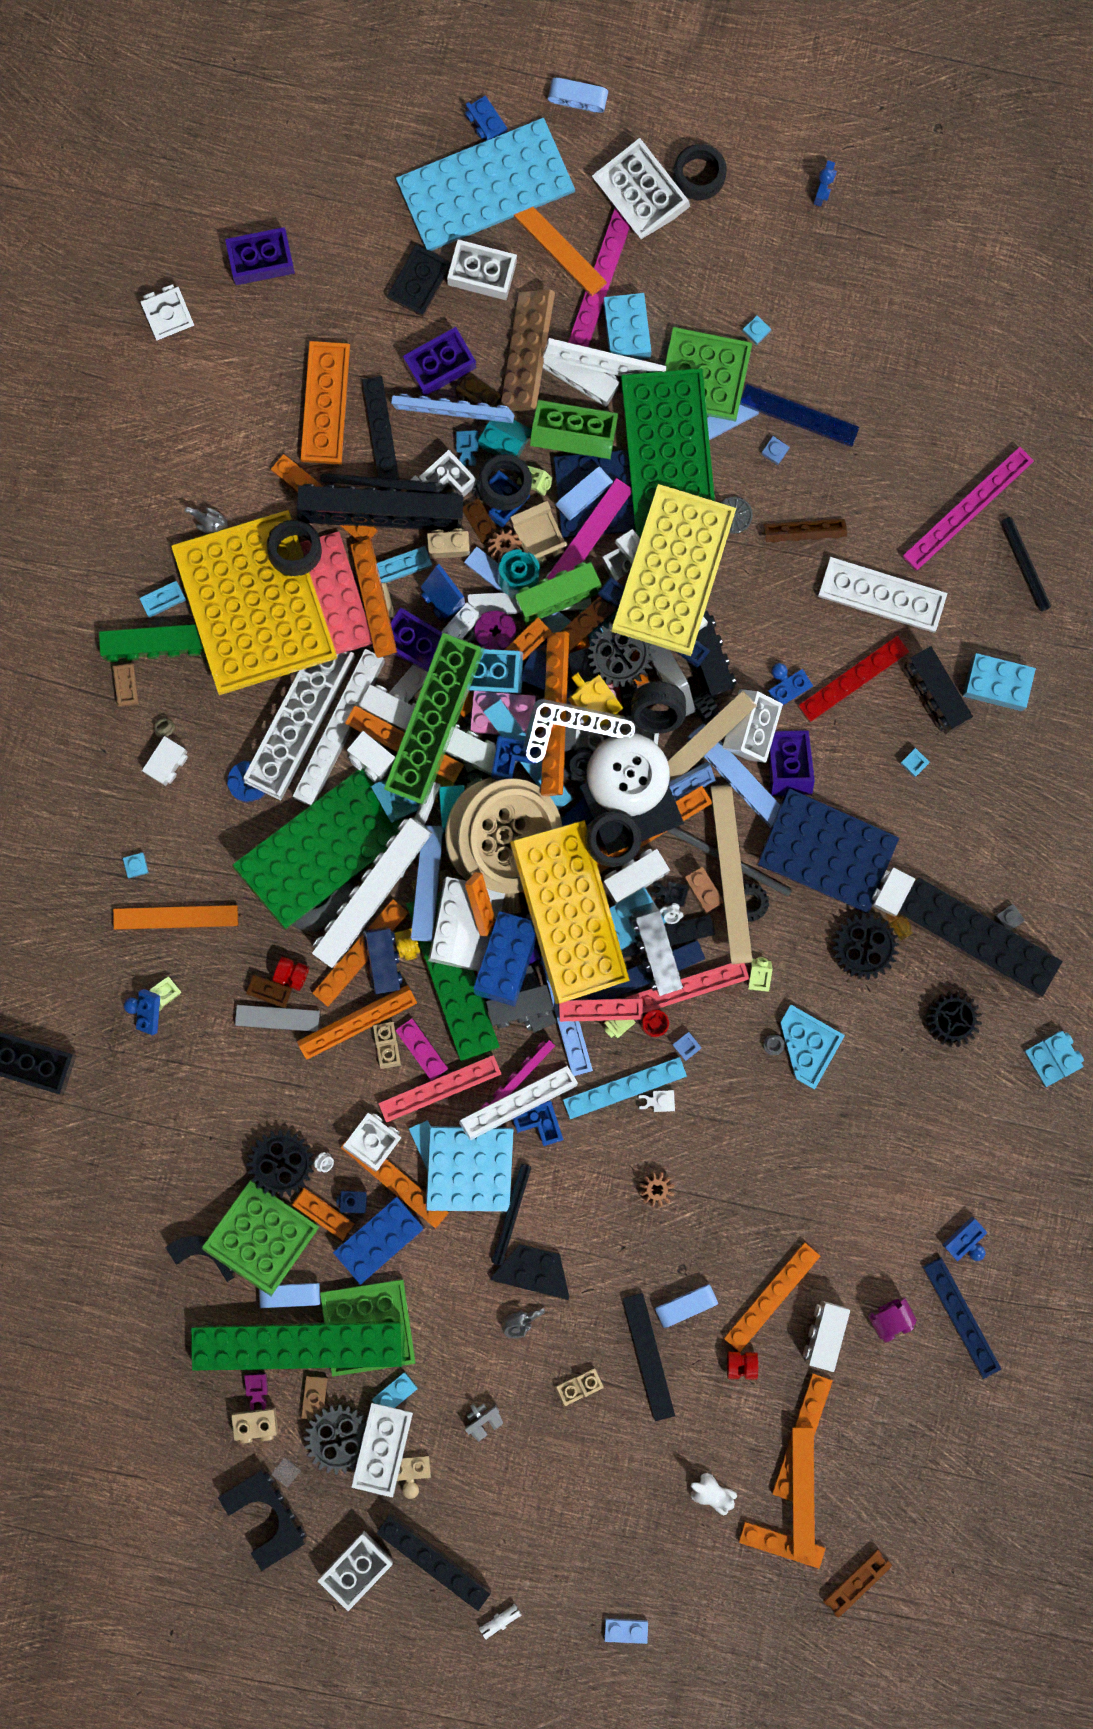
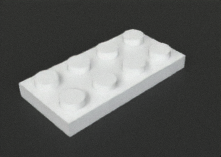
(382, 1450)

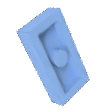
(626, 1631)

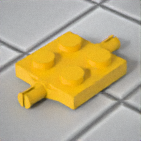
(594, 696)

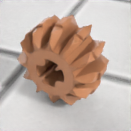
(503, 539)
(657, 1182)

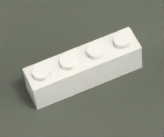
(590, 382)

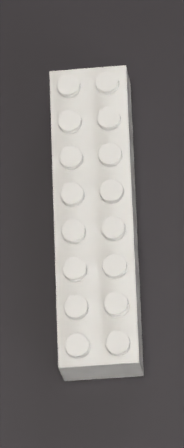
(373, 891)

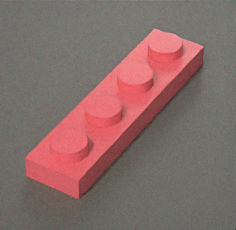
(601, 1010)

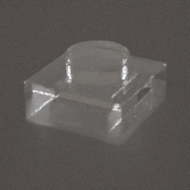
(286, 1472)

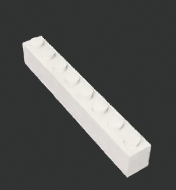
(397, 712)
(336, 730)

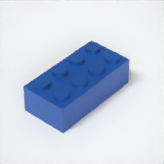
(506, 959)
(379, 1240)

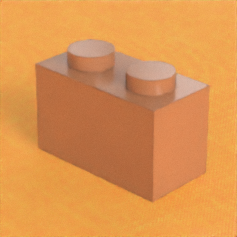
(703, 890)

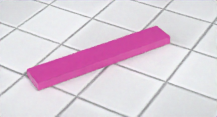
(593, 528)

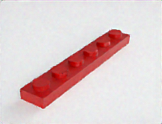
(853, 679)

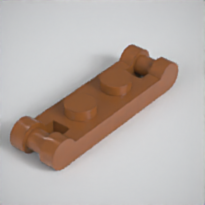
(857, 1583)

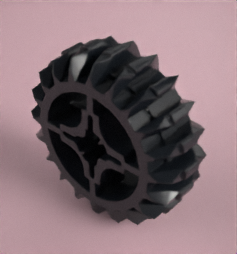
(958, 1011)

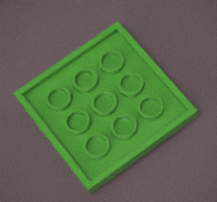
(723, 367)
(260, 1238)
(369, 1304)

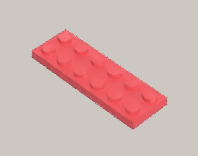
(339, 595)

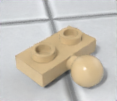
(413, 1469)

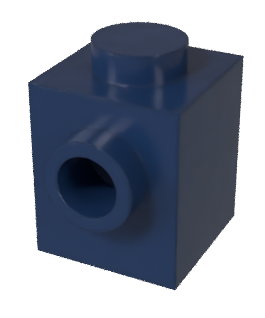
(352, 1201)

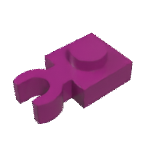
(256, 1386)

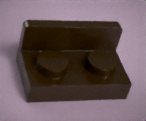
(476, 391)

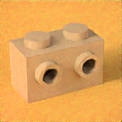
(448, 544)
(255, 1425)

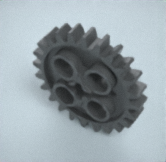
(607, 665)
(334, 1419)

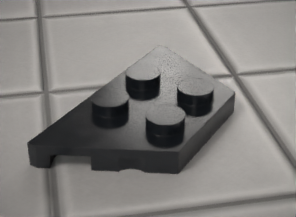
(534, 1271)

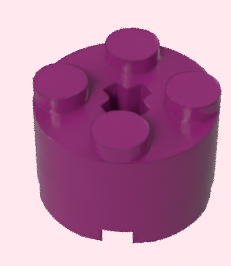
(486, 625)
(893, 1319)

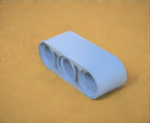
(578, 95)
(584, 493)
(291, 1295)
(686, 1306)

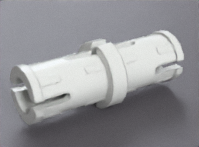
(500, 1621)

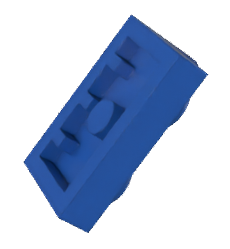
(485, 119)

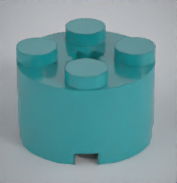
(517, 571)

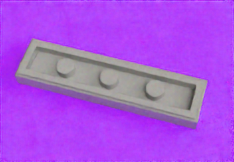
(277, 1018)

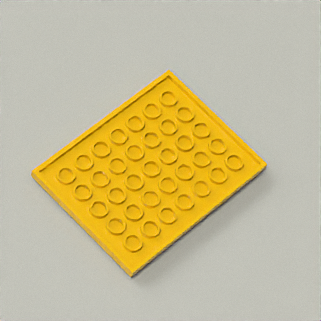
(248, 612)

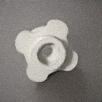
(671, 913)

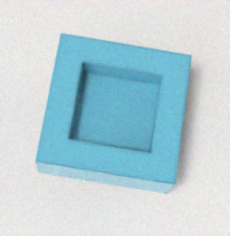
(756, 330)
(915, 762)
(135, 865)

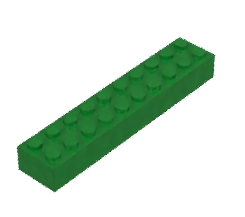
(298, 1346)

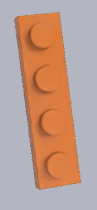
(777, 1544)

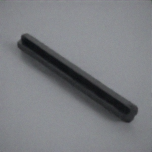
(1026, 564)
(511, 1214)

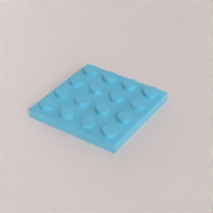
(469, 1173)

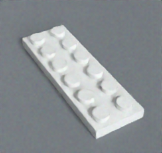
(882, 595)

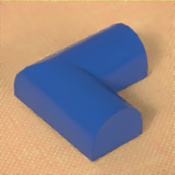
(503, 486)
(506, 753)
(544, 1119)

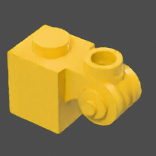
(406, 946)

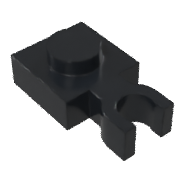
(673, 893)

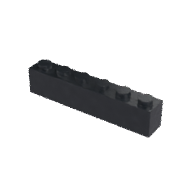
(434, 1562)

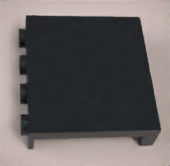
(653, 822)

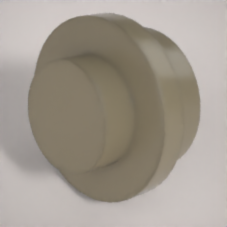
(164, 728)

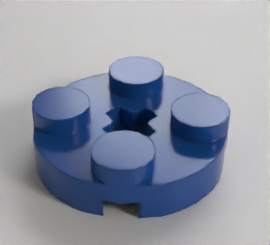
(237, 787)

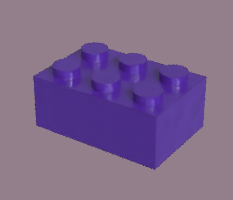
(260, 256)
(439, 362)

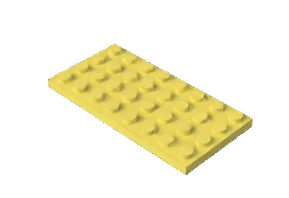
(673, 570)

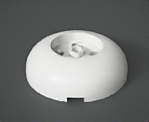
(605, 782)

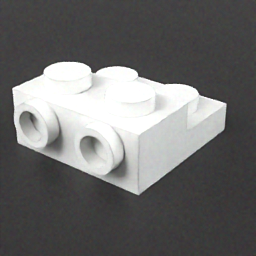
(166, 312)
(372, 1141)

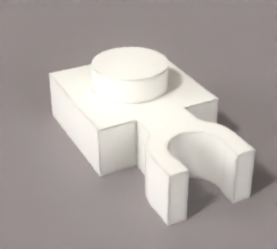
(661, 1101)

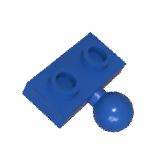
(826, 177)
(790, 686)
(147, 1011)
(965, 1240)

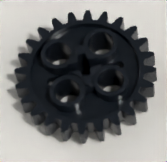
(883, 951)
(289, 1147)

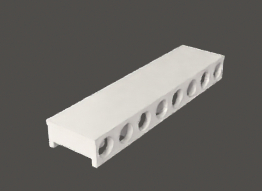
(296, 725)

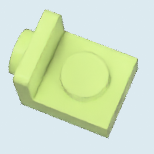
(540, 480)
(760, 974)
(166, 990)
(617, 1027)

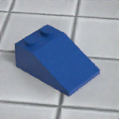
(442, 594)

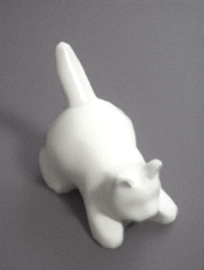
(710, 1493)

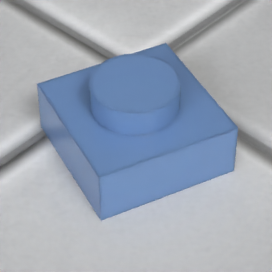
(775, 450)
(687, 1046)

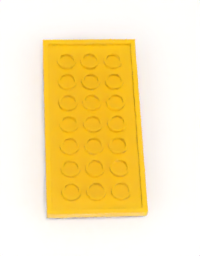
(569, 912)

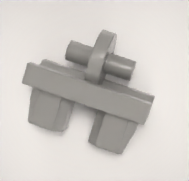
(491, 1416)

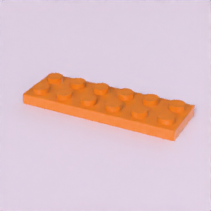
(325, 402)

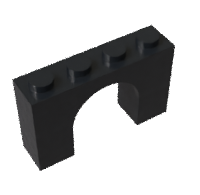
(260, 1488)

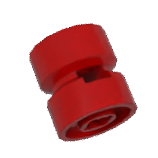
(291, 973)
(655, 1023)
(748, 1370)

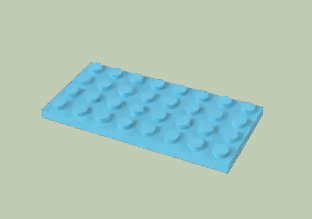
(485, 184)

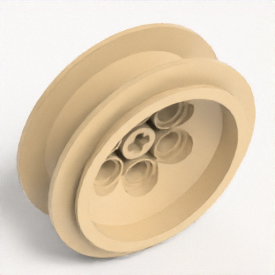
(483, 801)

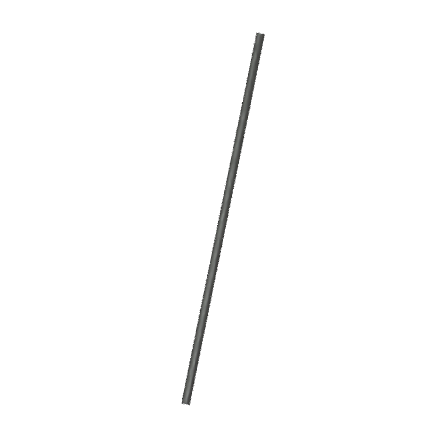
(696, 842)

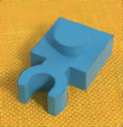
(467, 444)

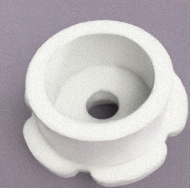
(323, 1162)

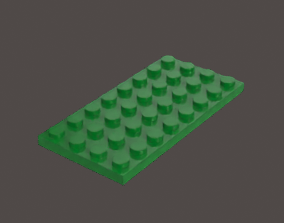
(666, 436)
(318, 850)

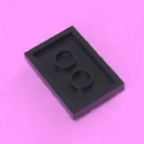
(419, 280)
(580, 663)

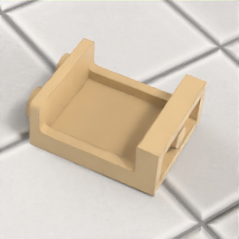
(539, 532)

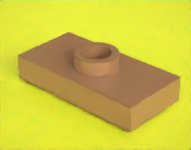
(125, 685)
(314, 1397)

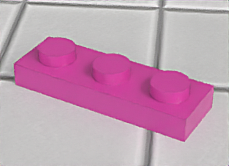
(421, 1049)

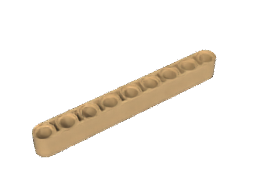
(731, 874)

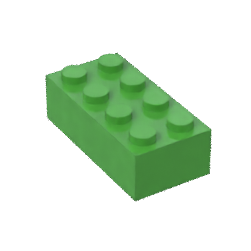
(574, 429)
(558, 593)

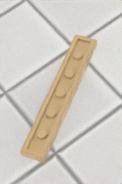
(710, 735)

